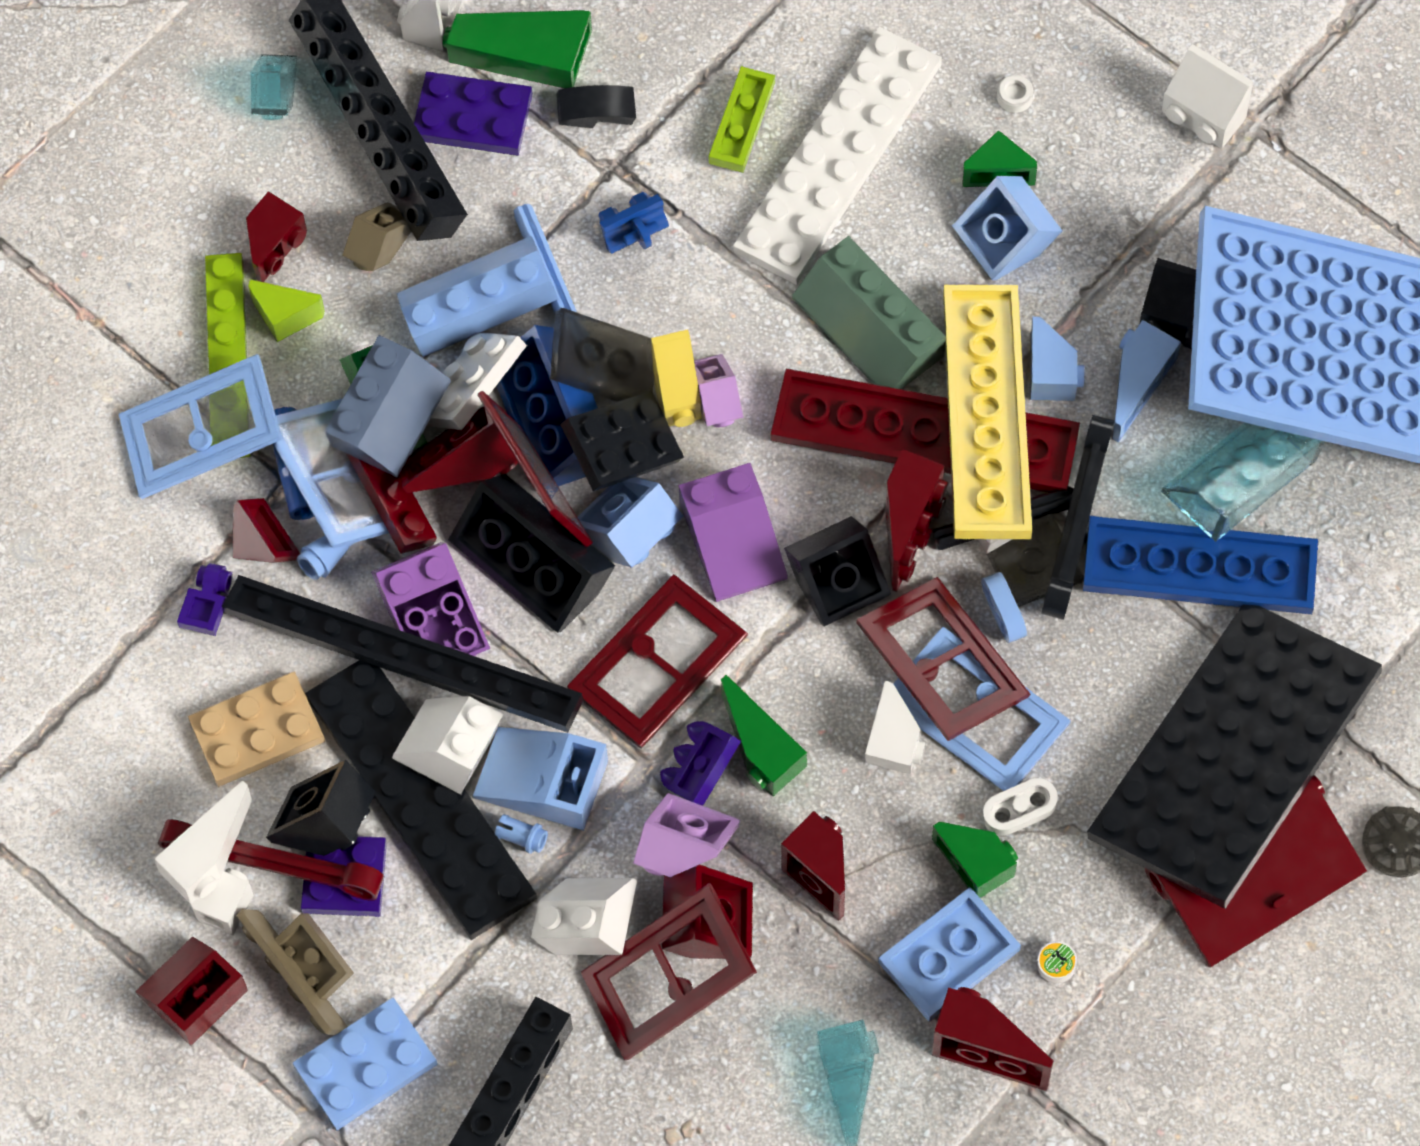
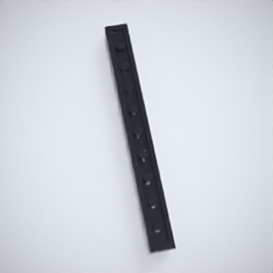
(403, 653)

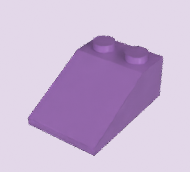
(732, 532)

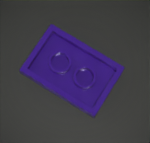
(473, 113)

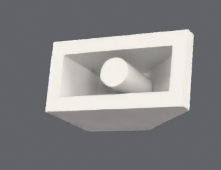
(894, 734)

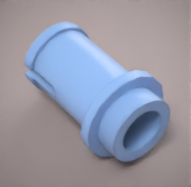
(522, 834)

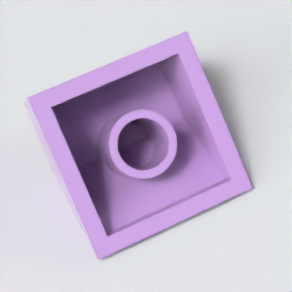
(682, 836)

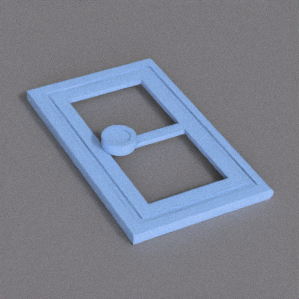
(1003, 776)

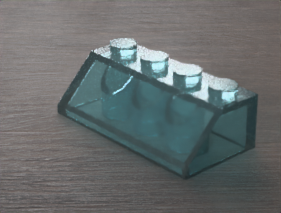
(1240, 476)

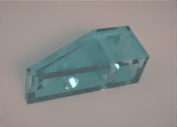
(848, 1065)

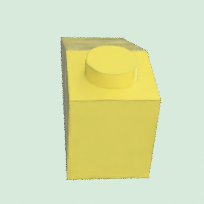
(676, 378)

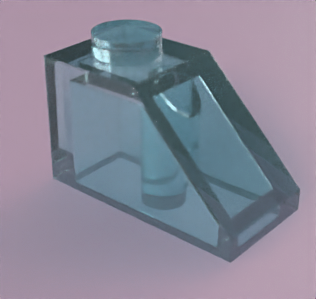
(273, 86)

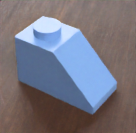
(1052, 365)

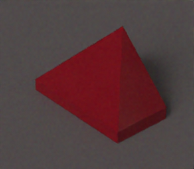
(260, 534)

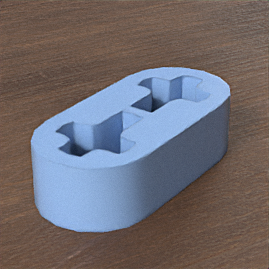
(1004, 607)

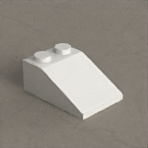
(426, 20)

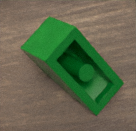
(976, 856)

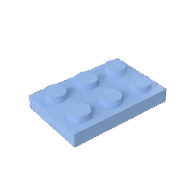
(949, 950)
(365, 1063)

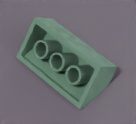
(869, 317)

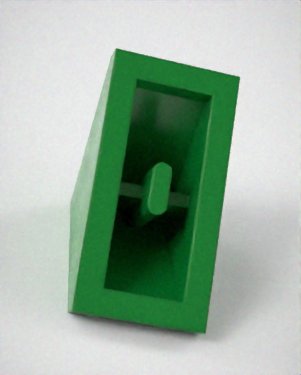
(998, 158)

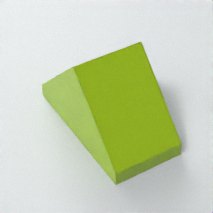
(285, 308)

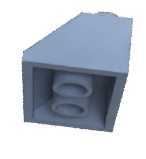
(387, 406)

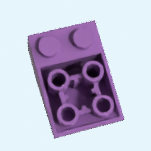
(430, 600)

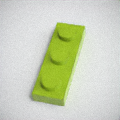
(742, 119)

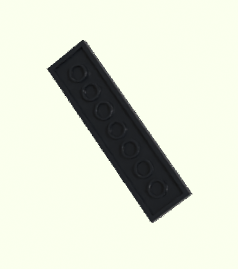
(434, 822)

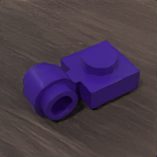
(203, 608)

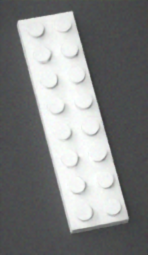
(837, 155)

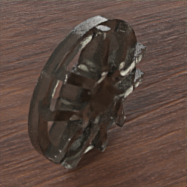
(1397, 841)

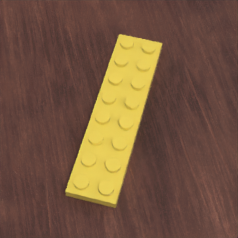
(986, 412)

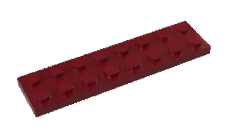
(883, 420)

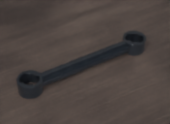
(1077, 517)

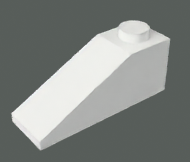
(200, 853)

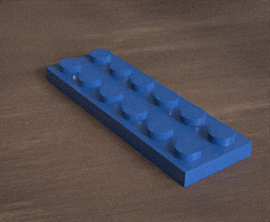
(1192, 567)

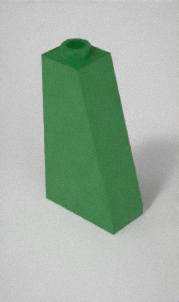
(522, 45)

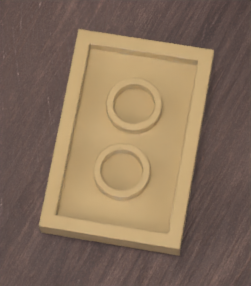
(256, 729)

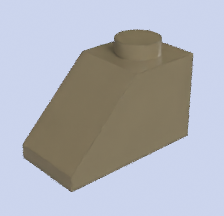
(376, 237)

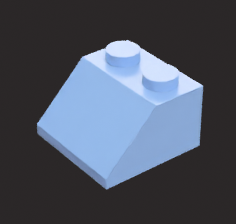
(1006, 226)
(630, 520)

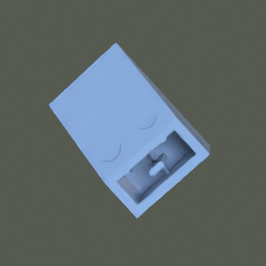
(543, 774)

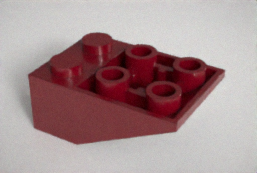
(912, 501)

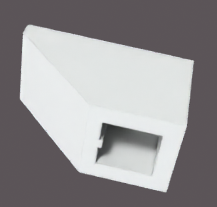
(224, 902)

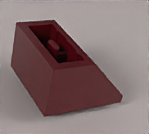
(193, 989)

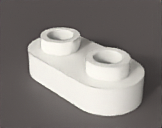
(1017, 805)

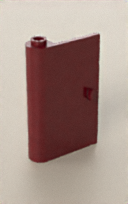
(1300, 863)

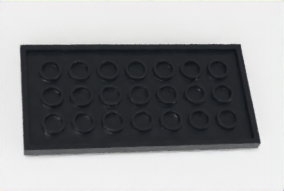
(1234, 753)

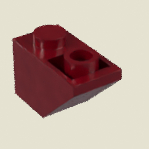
(272, 232)

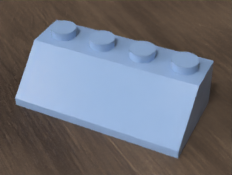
(476, 296)

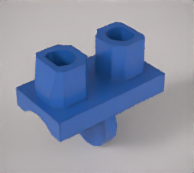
(633, 224)

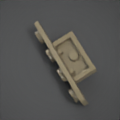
(304, 961)

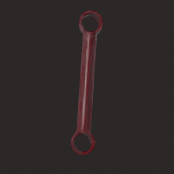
(353, 879)

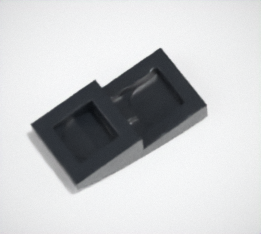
(602, 103)

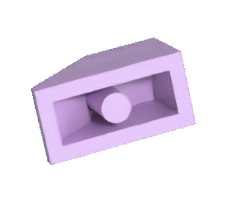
(717, 391)

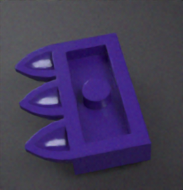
(699, 763)

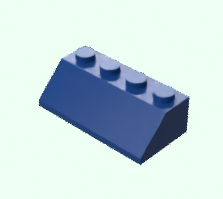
(544, 404)

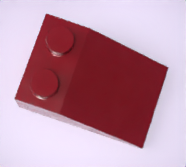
(459, 456)
(984, 1039)

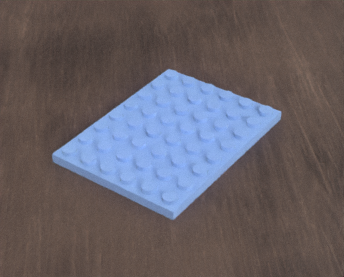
(1306, 334)

